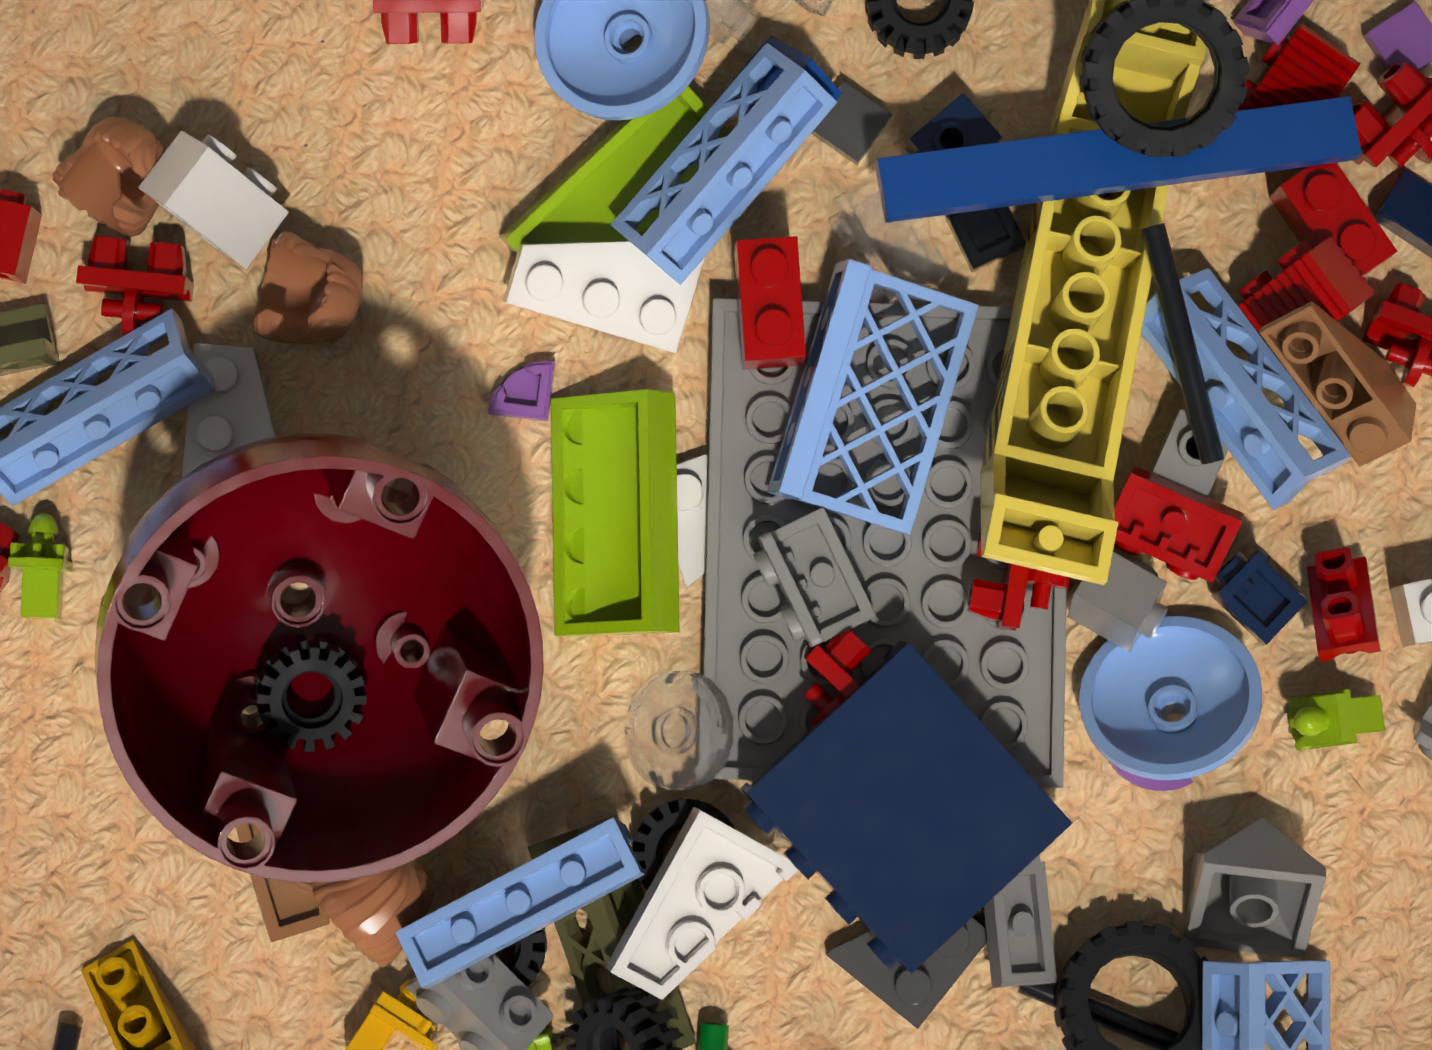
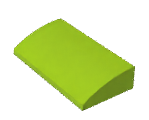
(609, 177)
(615, 513)

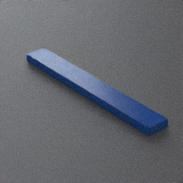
(1095, 164)

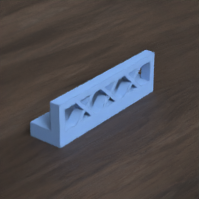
(730, 168)
(99, 416)
(1250, 427)
(520, 902)

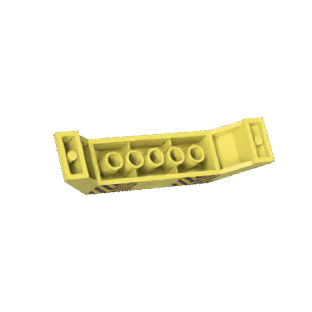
(1079, 331)

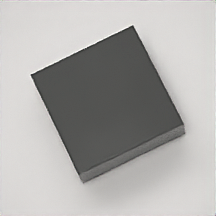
(852, 124)

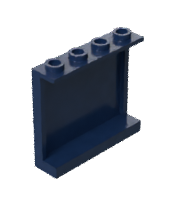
(905, 809)

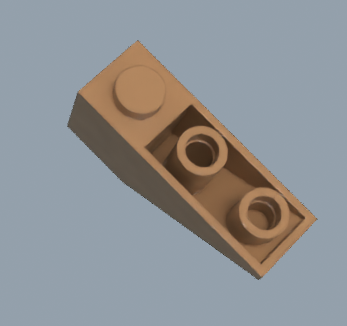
(1344, 382)

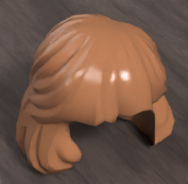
(107, 174)
(306, 293)
(376, 907)

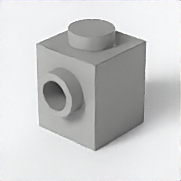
(1179, 458)
(1124, 605)

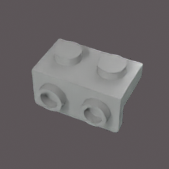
(814, 578)
(484, 1007)

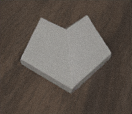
(1254, 894)

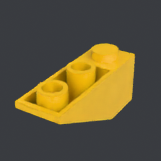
(134, 1002)

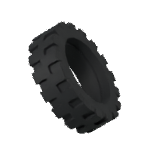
(1203, 126)
(1122, 941)

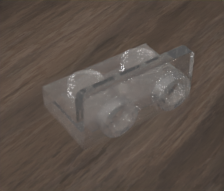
(893, 248)

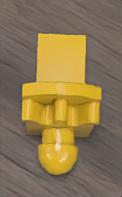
(394, 1017)

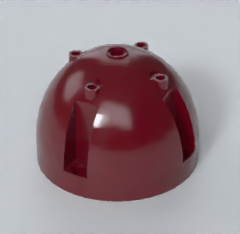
(382, 570)

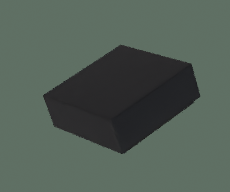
(986, 235)

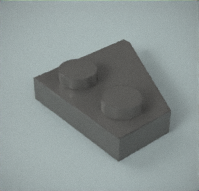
(915, 993)

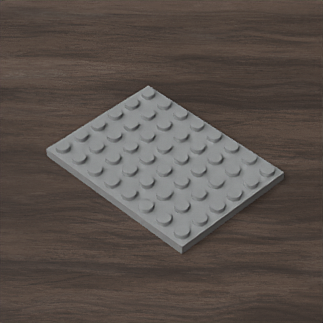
(912, 580)

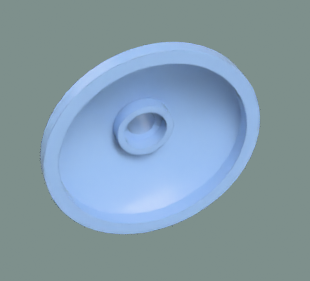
(587, 61)
(1182, 670)

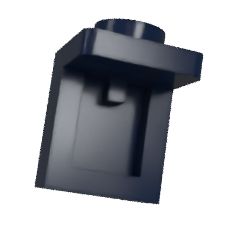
(1257, 595)

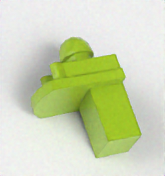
(41, 569)
(1333, 718)

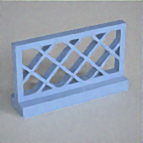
(823, 384)
(1241, 1020)

